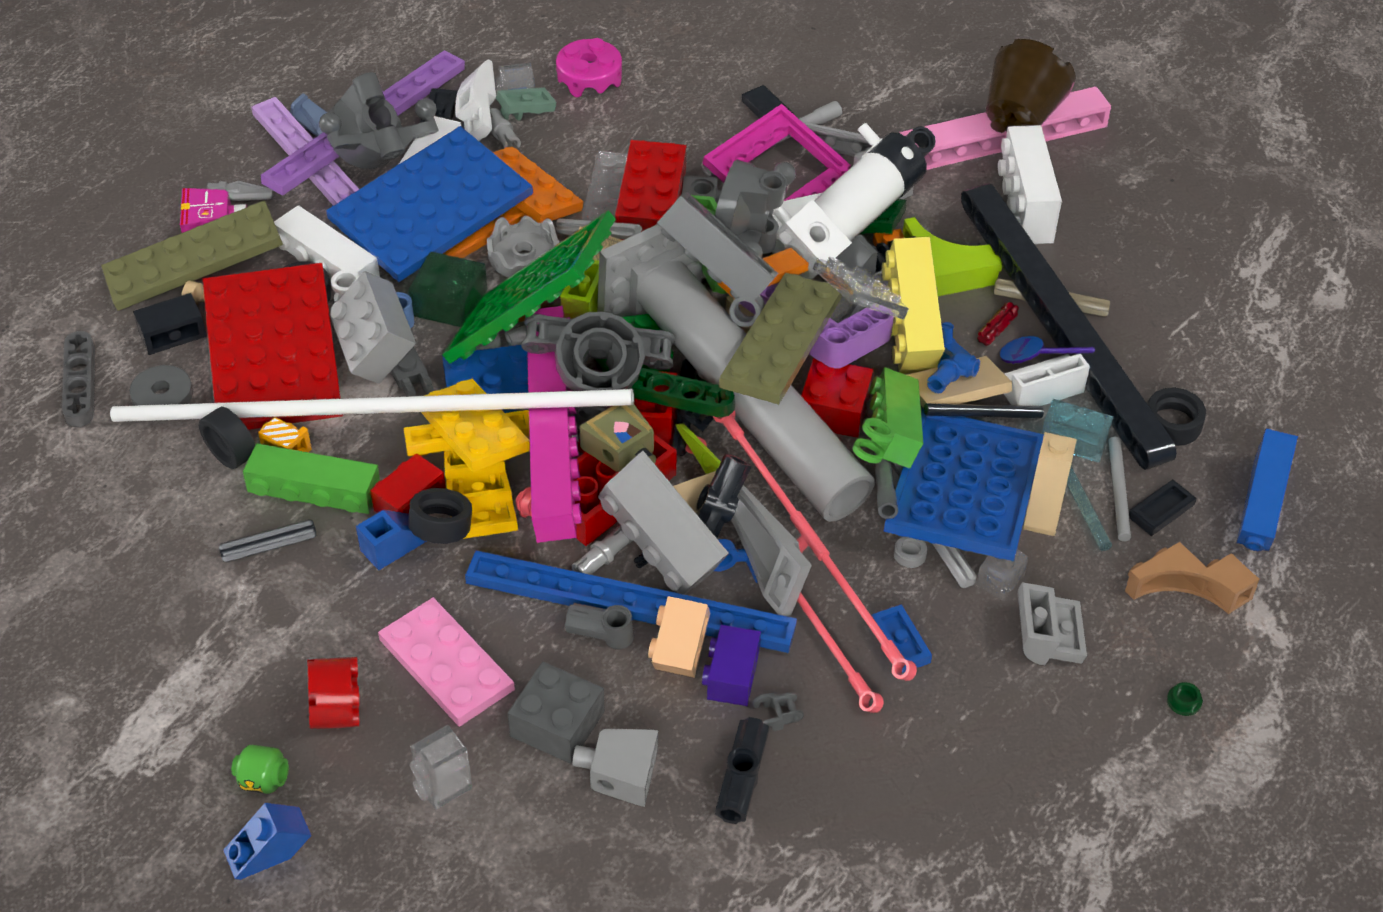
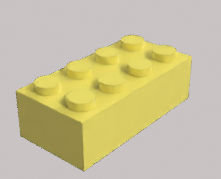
(912, 277)

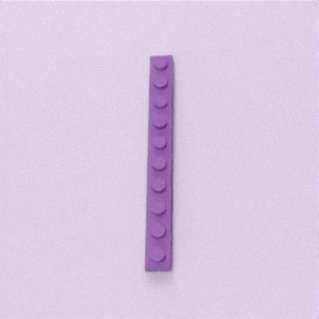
(401, 95)

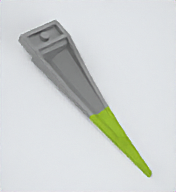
(769, 546)

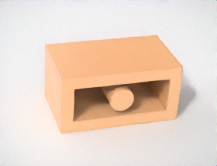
(680, 636)

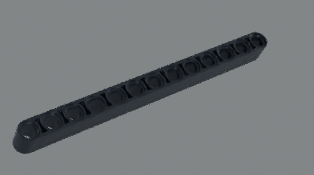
(1069, 326)

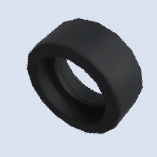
(1185, 402)
(226, 437)
(440, 502)

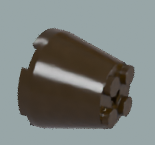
(1027, 85)

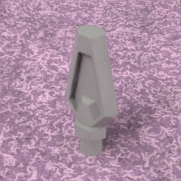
(243, 191)

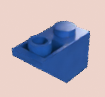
(386, 537)
(267, 840)

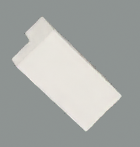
(1048, 381)

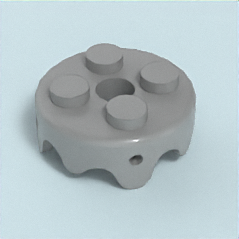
(511, 239)

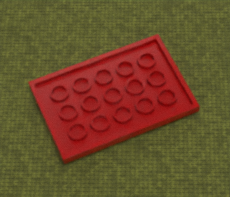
(271, 338)

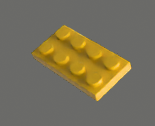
(477, 435)

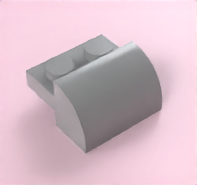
(1050, 625)

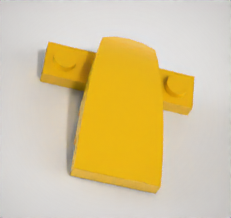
(485, 488)

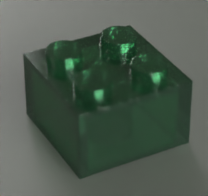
(447, 288)

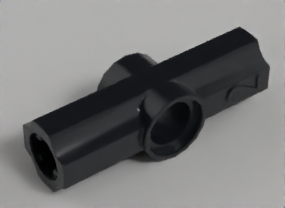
(719, 499)
(739, 785)

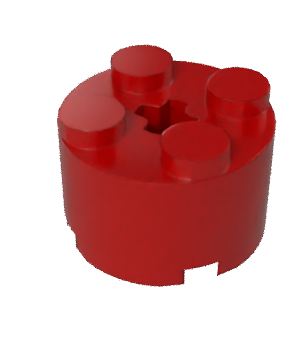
(333, 692)

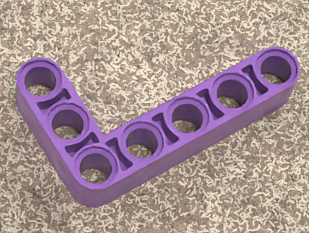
(848, 339)

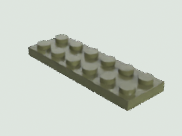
(191, 255)
(780, 338)

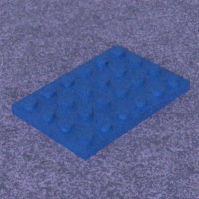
(429, 202)
(968, 486)

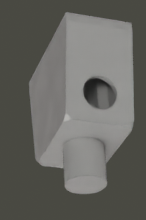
(620, 763)

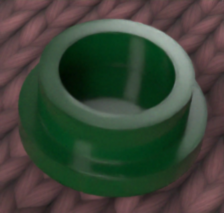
(1185, 699)

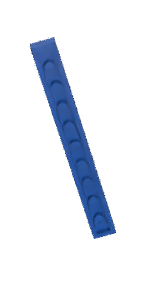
(572, 587)

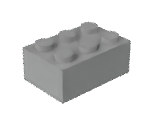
(371, 327)

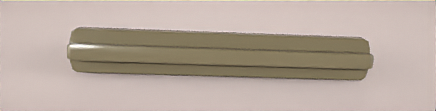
(1086, 303)

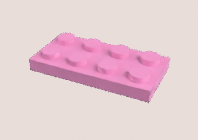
(446, 661)

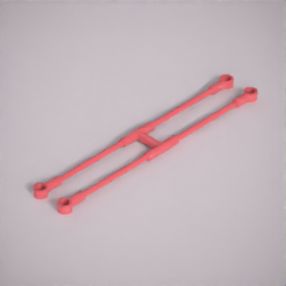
(811, 539)

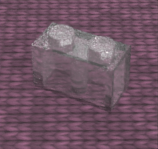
(440, 767)

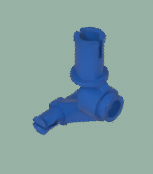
(953, 363)

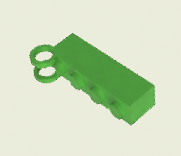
(895, 420)

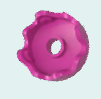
(578, 74)

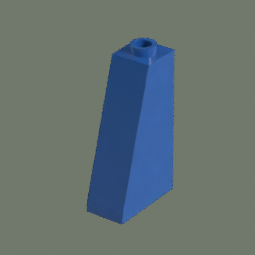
(1266, 490)

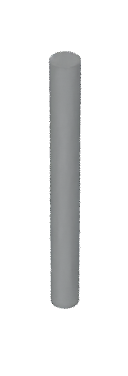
(1119, 489)

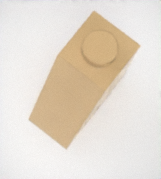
(1049, 484)

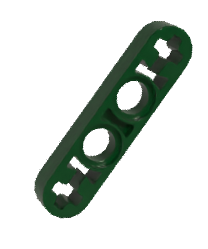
(678, 386)

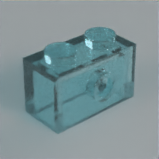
(1080, 423)

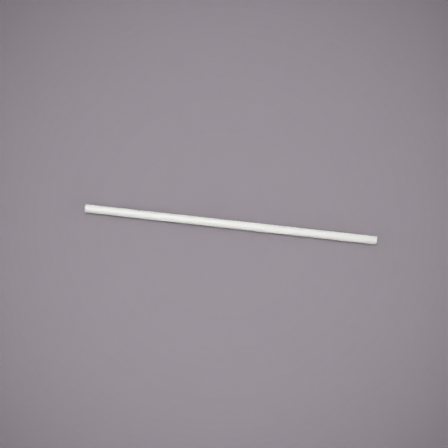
(379, 405)

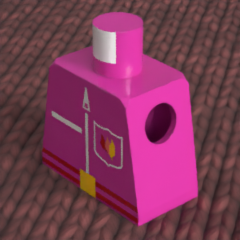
(204, 206)

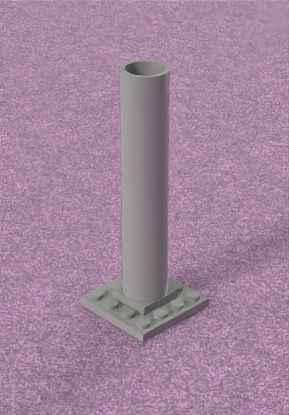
(660, 280)

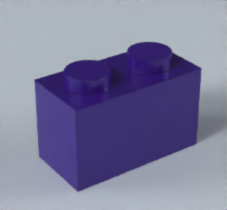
(732, 666)

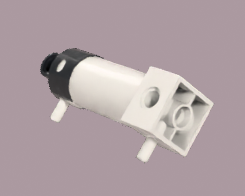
(857, 197)

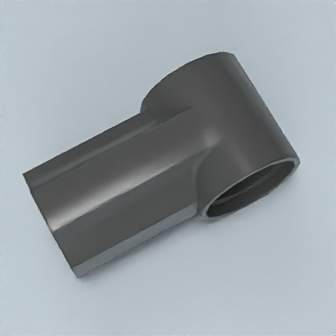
(602, 624)

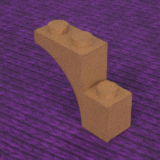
(1175, 568)

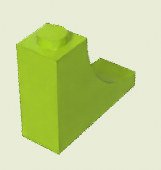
(957, 265)

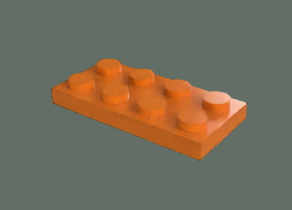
(549, 196)

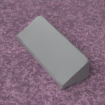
(841, 140)

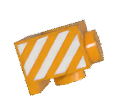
(285, 435)

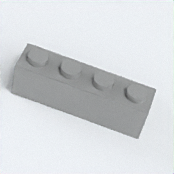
(662, 524)

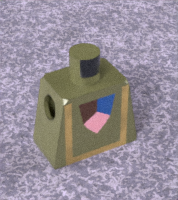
(617, 436)

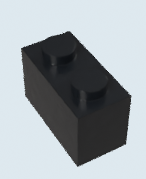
(169, 323)

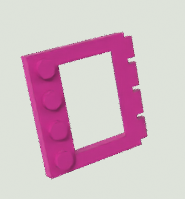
(766, 133)

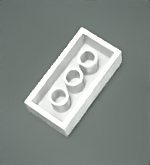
(1030, 182)

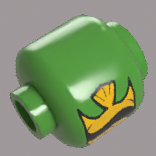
(260, 769)

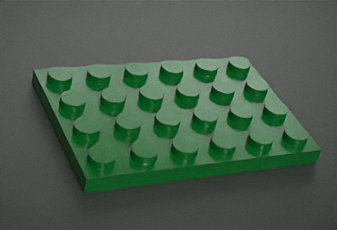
(530, 287)

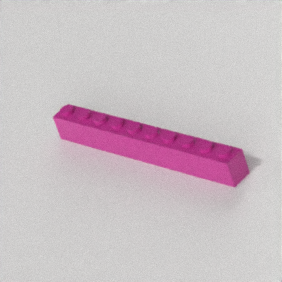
(552, 452)

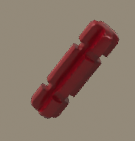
(997, 323)

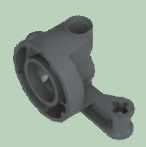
(598, 337)

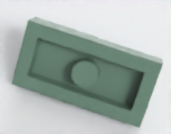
(524, 101)

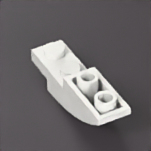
(474, 101)

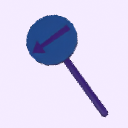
(1031, 346)

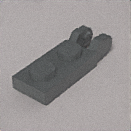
(411, 371)

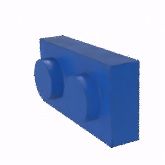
(901, 630)

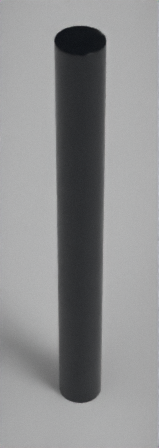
(973, 410)

